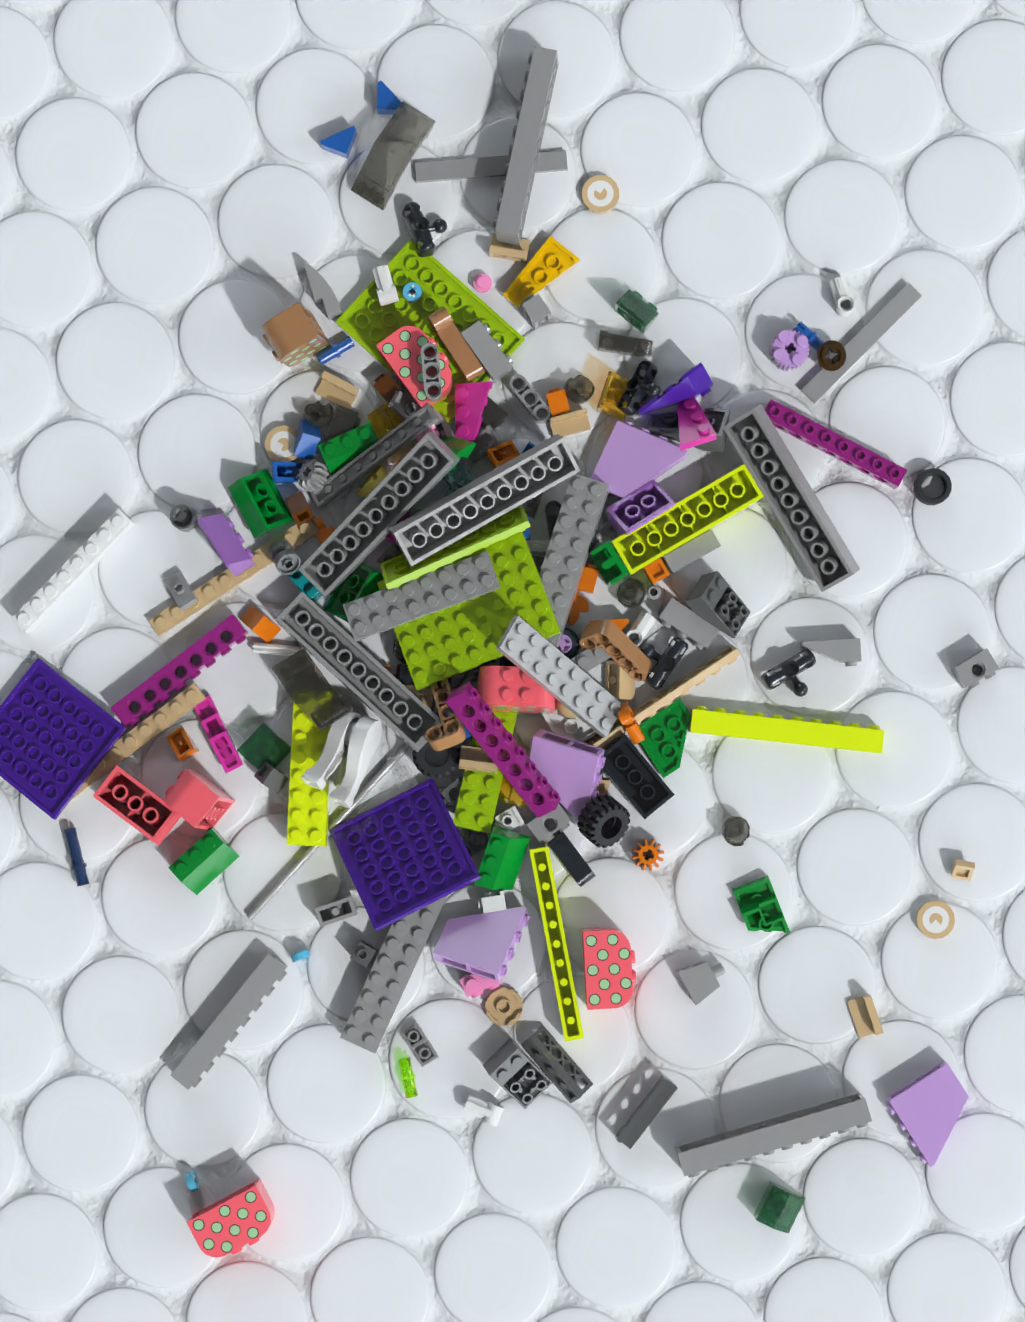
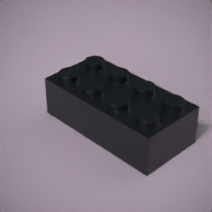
(635, 777)

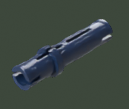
(76, 857)

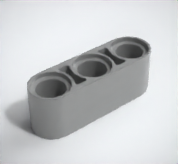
(431, 362)
(526, 390)

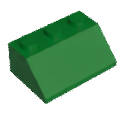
(346, 447)
(260, 503)
(357, 585)
(502, 859)
(204, 861)

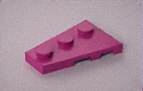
(469, 406)
(693, 425)

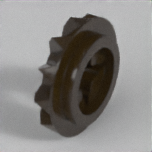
(837, 361)

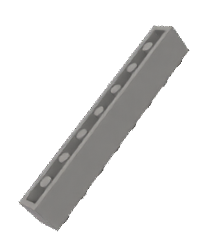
(229, 1020)

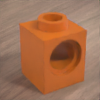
(557, 402)
(656, 571)
(588, 579)

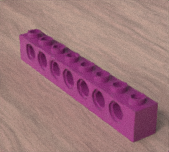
(835, 445)
(123, 707)
(503, 749)

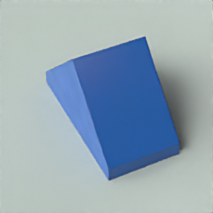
(386, 100)
(340, 143)
(306, 440)
(285, 472)

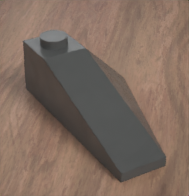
(668, 426)

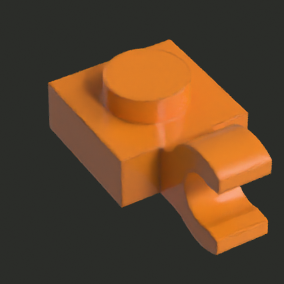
(324, 532)

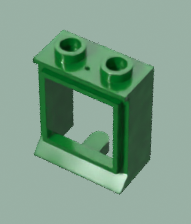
(609, 564)

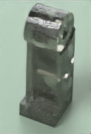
(624, 345)

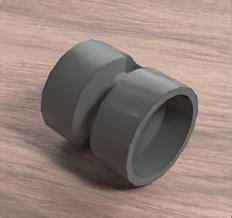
(183, 518)
(284, 557)

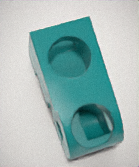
(305, 585)

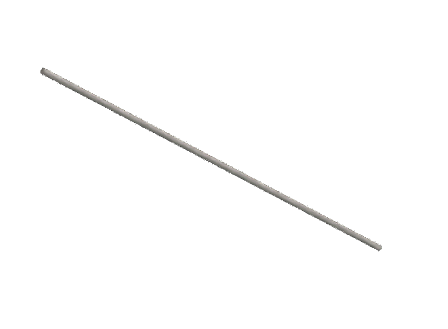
(367, 788)

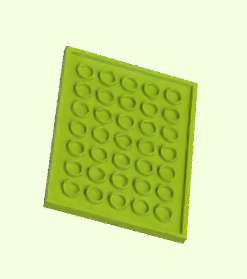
(372, 323)
(470, 631)

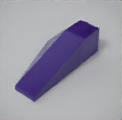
(691, 385)

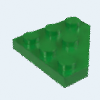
(666, 737)

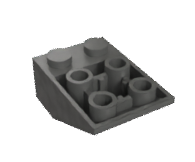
(718, 604)
(517, 1073)

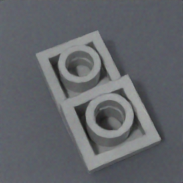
(445, 430)
(420, 1045)

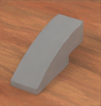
(323, 293)
(691, 551)

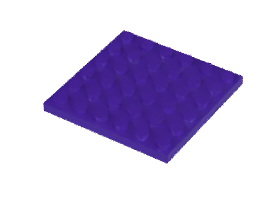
(52, 738)
(404, 854)

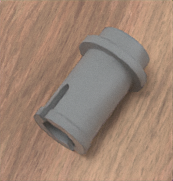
(658, 592)

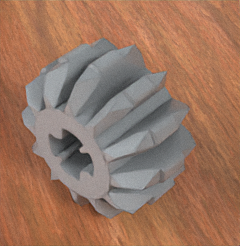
(312, 475)

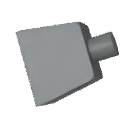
(701, 979)

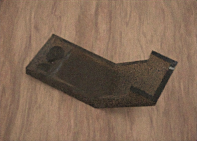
(392, 154)
(311, 690)

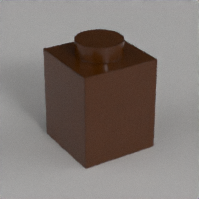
(386, 387)
(299, 508)

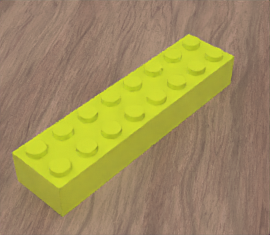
(688, 519)
(307, 805)

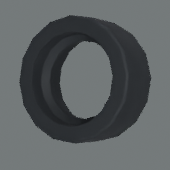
(932, 472)

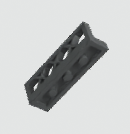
(554, 1067)
(646, 1112)

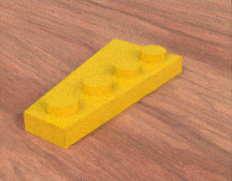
(541, 270)

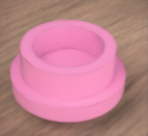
(482, 283)

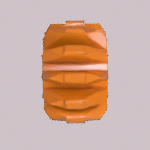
(644, 848)

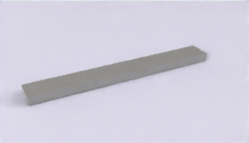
(483, 167)
(863, 341)
(375, 455)

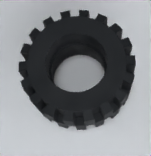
(437, 771)
(603, 821)

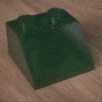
(636, 311)
(264, 746)
(778, 1207)

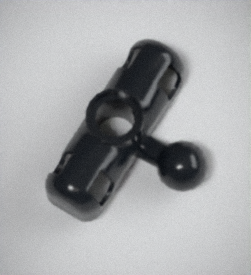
(420, 229)
(639, 388)
(672, 653)
(799, 665)

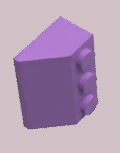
(639, 508)
(227, 543)

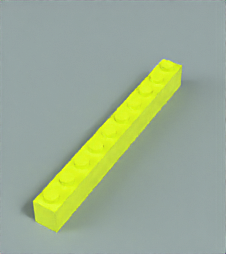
(786, 731)
(556, 943)

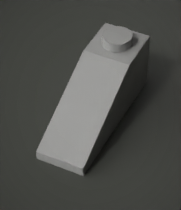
(841, 650)

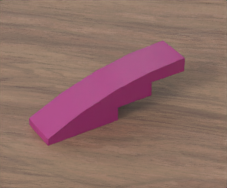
(218, 735)

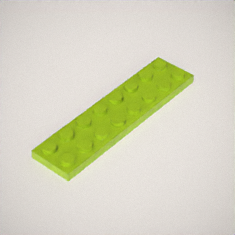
(398, 570)
(481, 789)

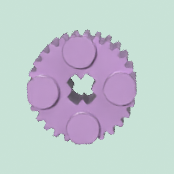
(792, 339)

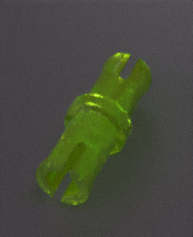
(408, 1077)

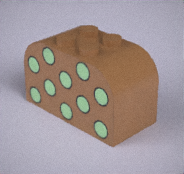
(294, 335)

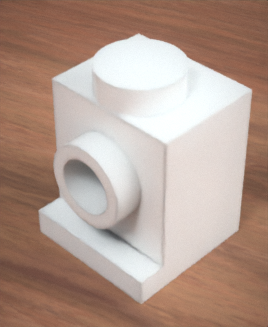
(511, 813)
(492, 902)

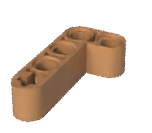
(455, 344)
(618, 646)
(448, 724)

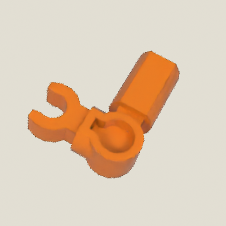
(627, 718)

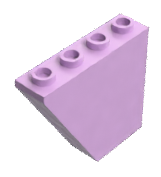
(634, 459)
(569, 767)
(482, 942)
(929, 1110)

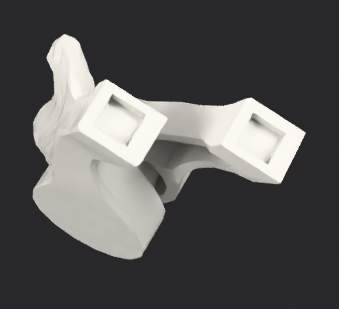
(354, 742)

